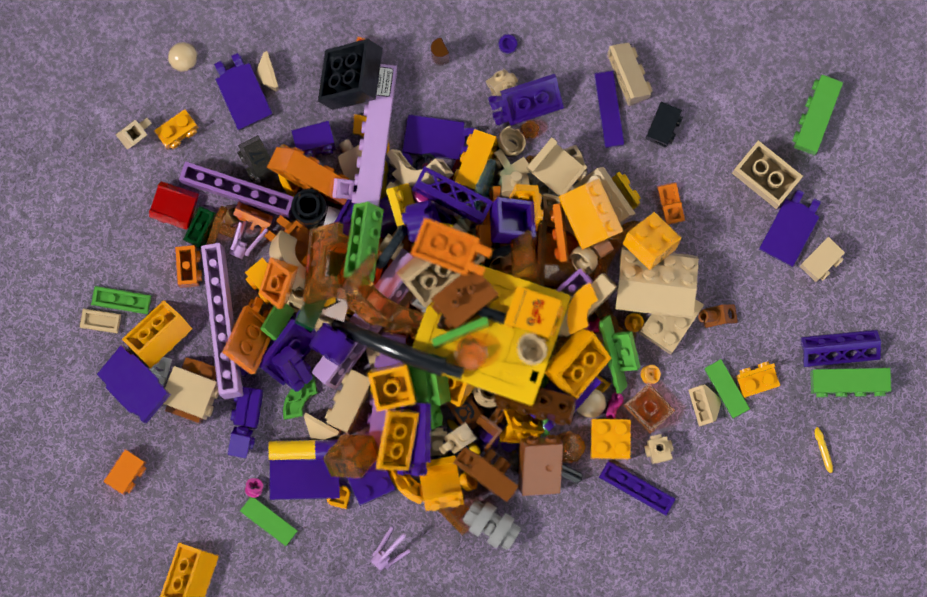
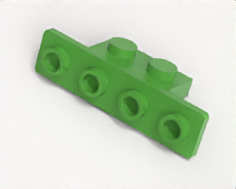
(622, 352)

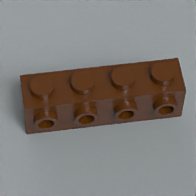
(547, 405)

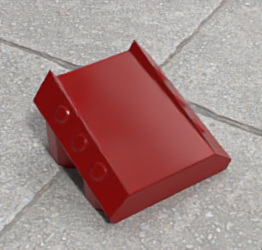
(173, 205)

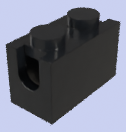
(663, 125)

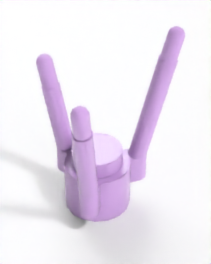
(238, 247)
(381, 559)

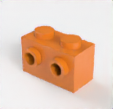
(187, 266)

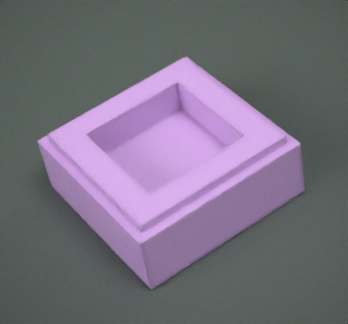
(343, 188)

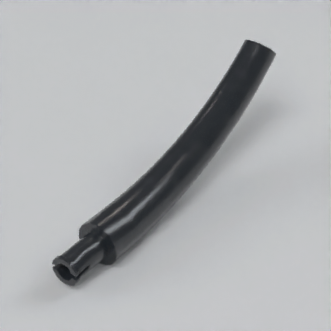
(397, 350)

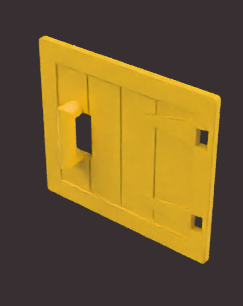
(503, 370)

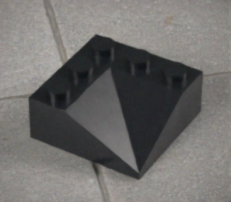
(350, 74)

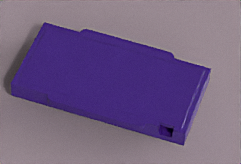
(133, 384)

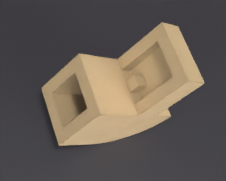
(502, 162)

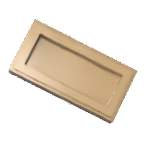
(100, 321)

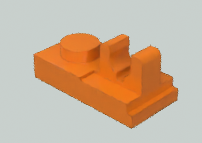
(250, 214)

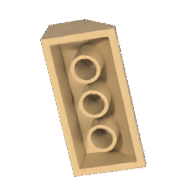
(428, 279)

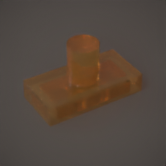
(220, 227)
(454, 517)

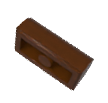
(439, 52)

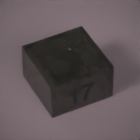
(255, 155)

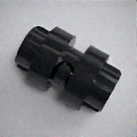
(306, 197)

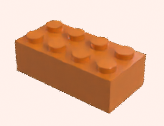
(305, 172)

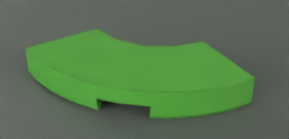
(296, 400)

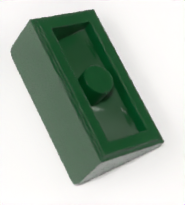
(200, 227)

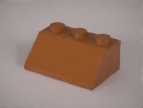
(201, 369)

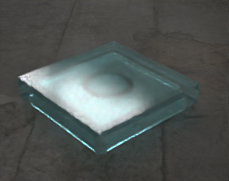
(485, 182)

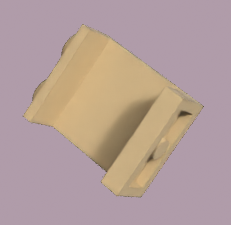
(556, 168)
(191, 393)

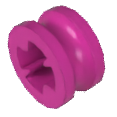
(257, 491)

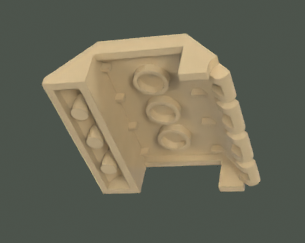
(662, 290)

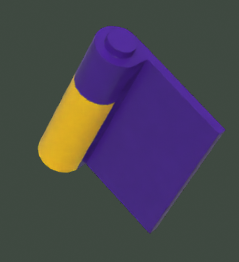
(300, 471)

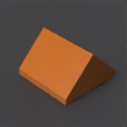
(278, 282)

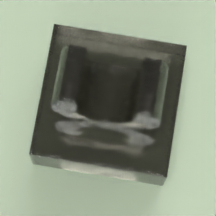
(514, 462)

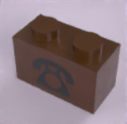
(467, 413)

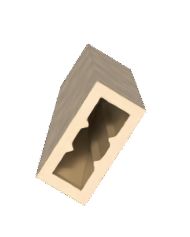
(604, 288)

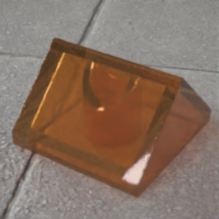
(524, 257)
(649, 408)

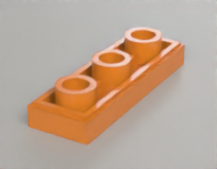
(559, 233)

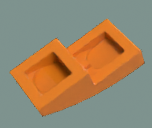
(671, 203)

